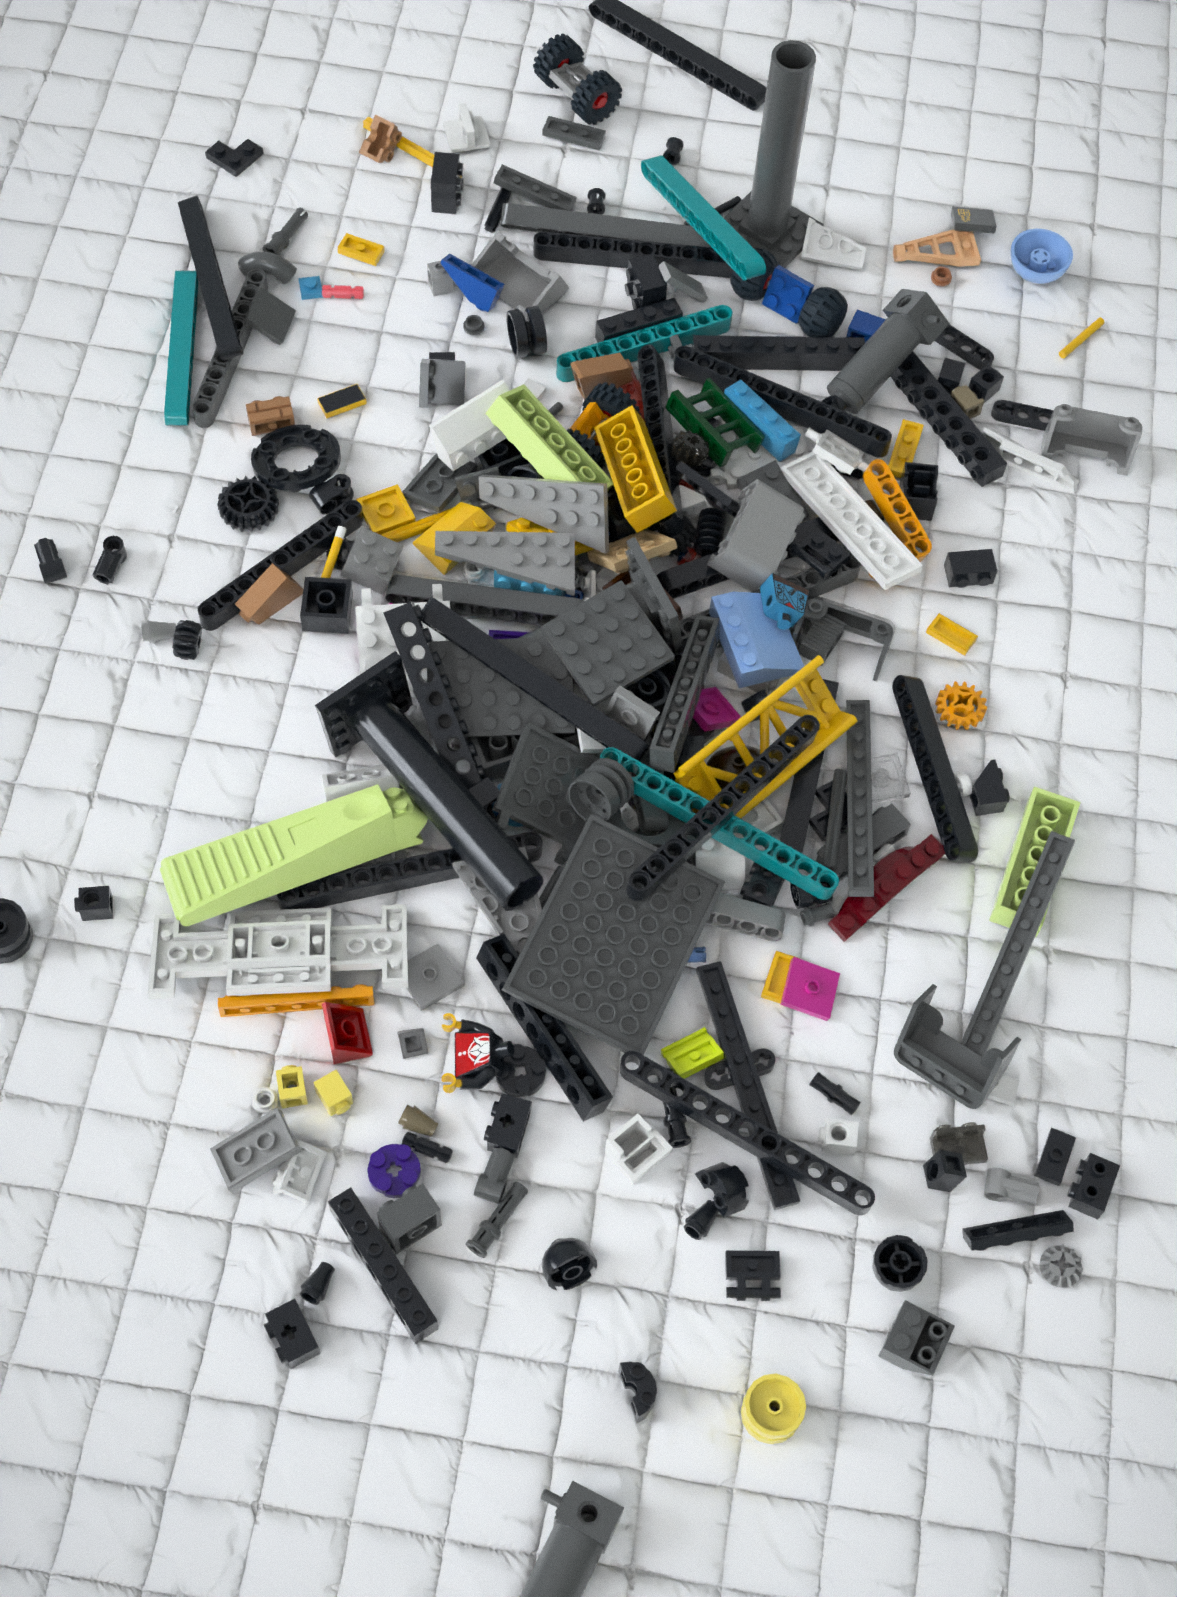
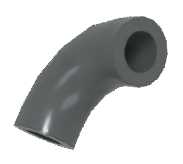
(269, 263)

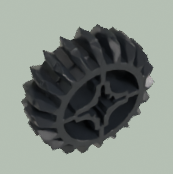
(250, 509)

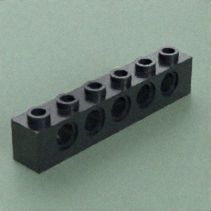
(383, 1265)

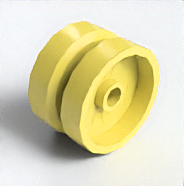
(766, 1424)

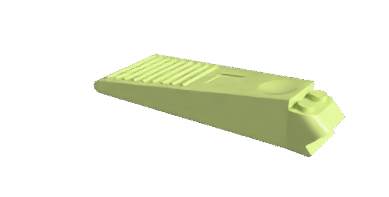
(290, 852)

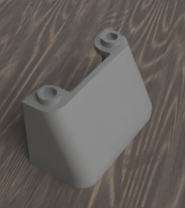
(524, 279)
(1092, 435)

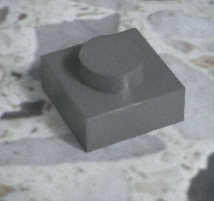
(675, 343)

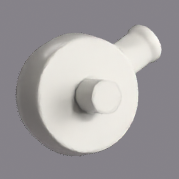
(964, 783)

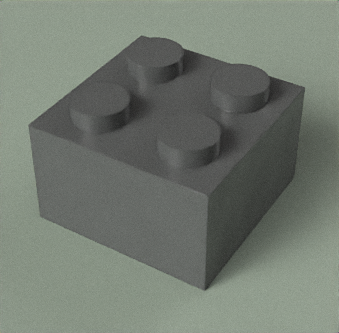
(409, 1218)

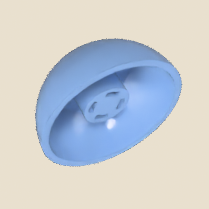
(1040, 255)

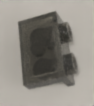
(964, 1140)

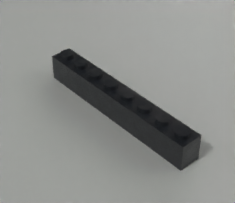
(780, 351)

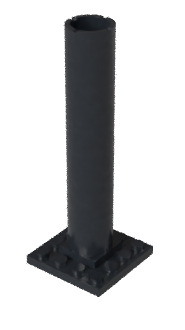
(373, 712)

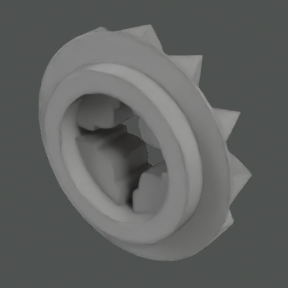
(1052, 1272)

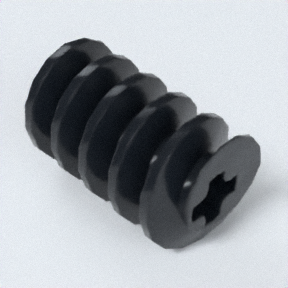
(710, 531)

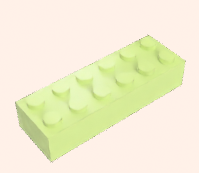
(543, 439)
(1042, 814)

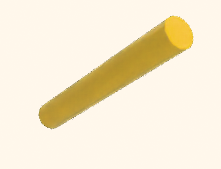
(1081, 337)

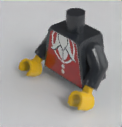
(477, 1055)

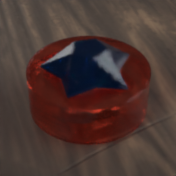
(687, 556)

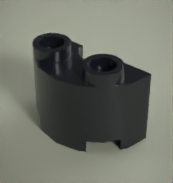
(727, 1185)
(642, 1383)

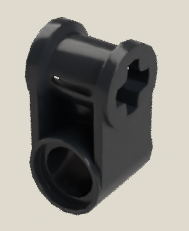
(330, 495)

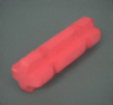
(343, 291)

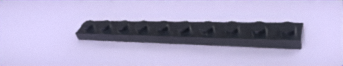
(744, 1074)

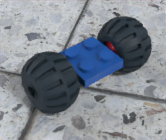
(817, 312)

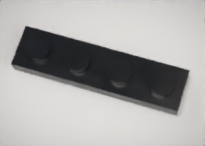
(1017, 1230)

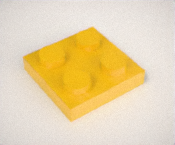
(386, 510)

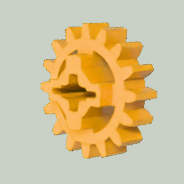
(961, 705)

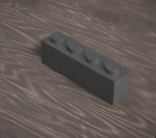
(888, 828)

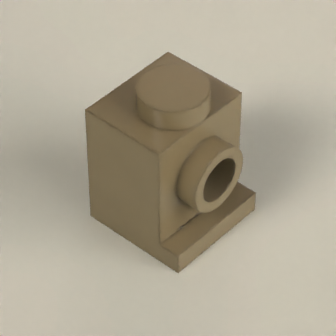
(967, 401)

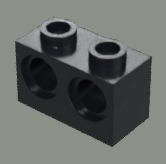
(764, 884)

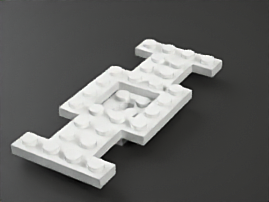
(249, 945)

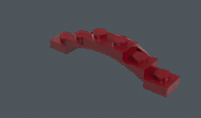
(890, 878)

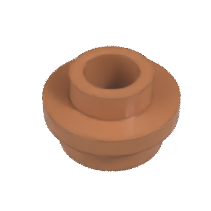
(941, 276)

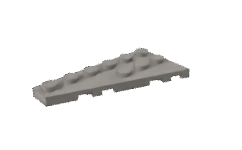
(554, 505)
(519, 555)
(515, 923)

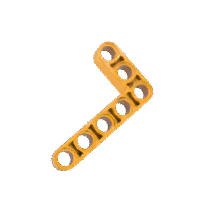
(896, 500)

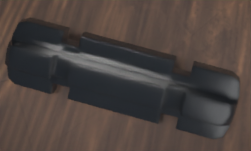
(427, 1147)

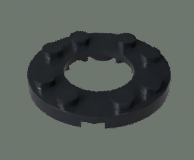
(290, 436)

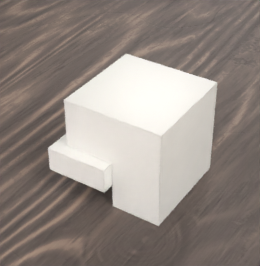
(636, 1148)

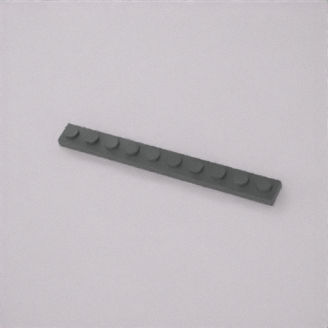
(859, 802)
(1017, 943)

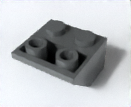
(916, 1340)

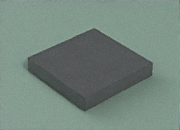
(269, 316)

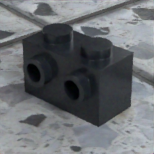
(1093, 1185)

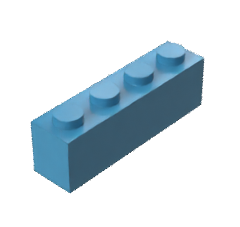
(779, 435)

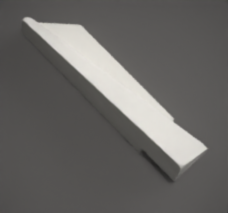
(1029, 461)

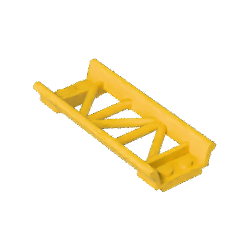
(819, 702)

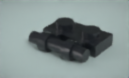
(752, 1266)

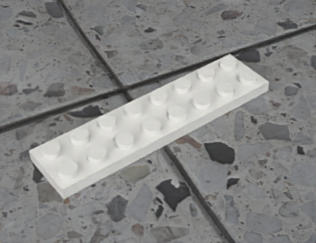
(851, 520)

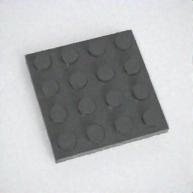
(607, 643)

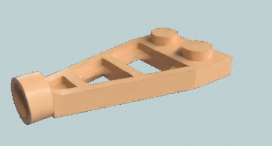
(963, 243)

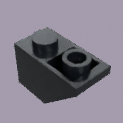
(988, 791)

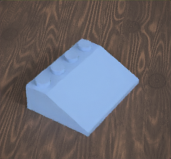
(753, 641)

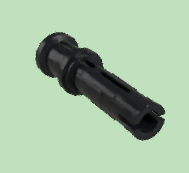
(675, 1124)

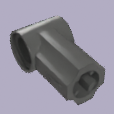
(493, 1182)

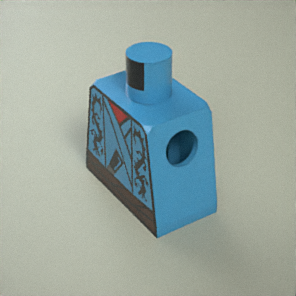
(783, 600)

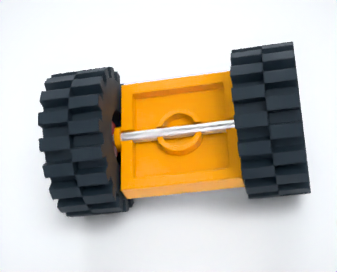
(599, 406)

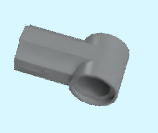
(1002, 1187)

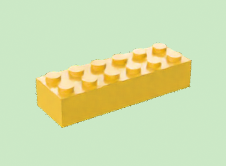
(635, 469)

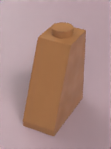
(601, 369)
(268, 595)

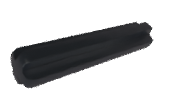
(496, 211)

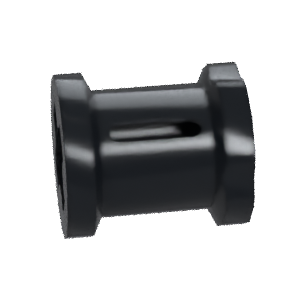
(674, 147)
(593, 200)

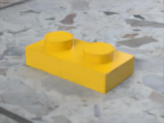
(361, 249)

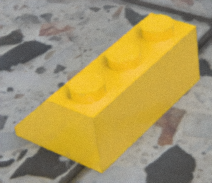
(460, 518)

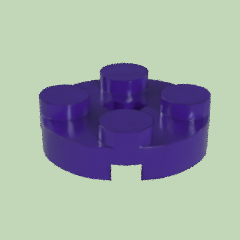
(390, 1155)

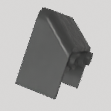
(857, 622)
(946, 1061)

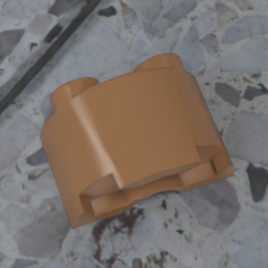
(381, 141)

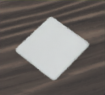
(837, 903)

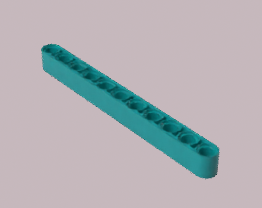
(703, 218)
(744, 846)

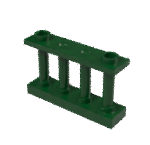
(691, 419)

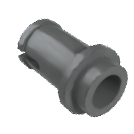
(817, 914)

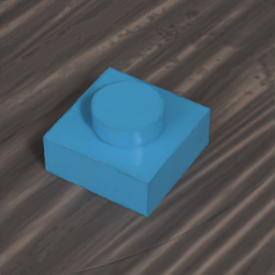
(310, 287)

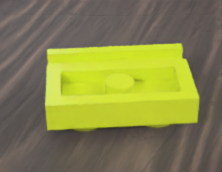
(692, 1053)

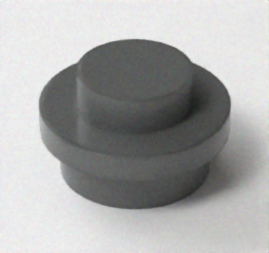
(473, 325)

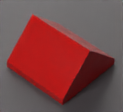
(346, 1032)

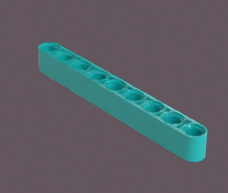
(705, 322)
(181, 348)

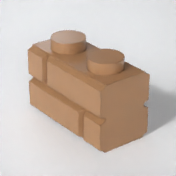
(269, 415)

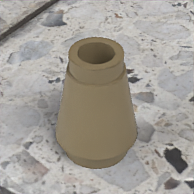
(417, 1121)

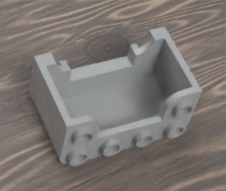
(757, 536)

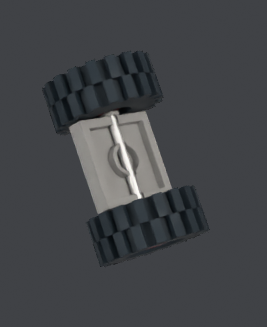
(591, 93)

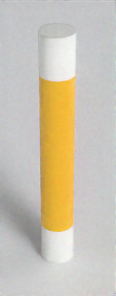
(334, 551)

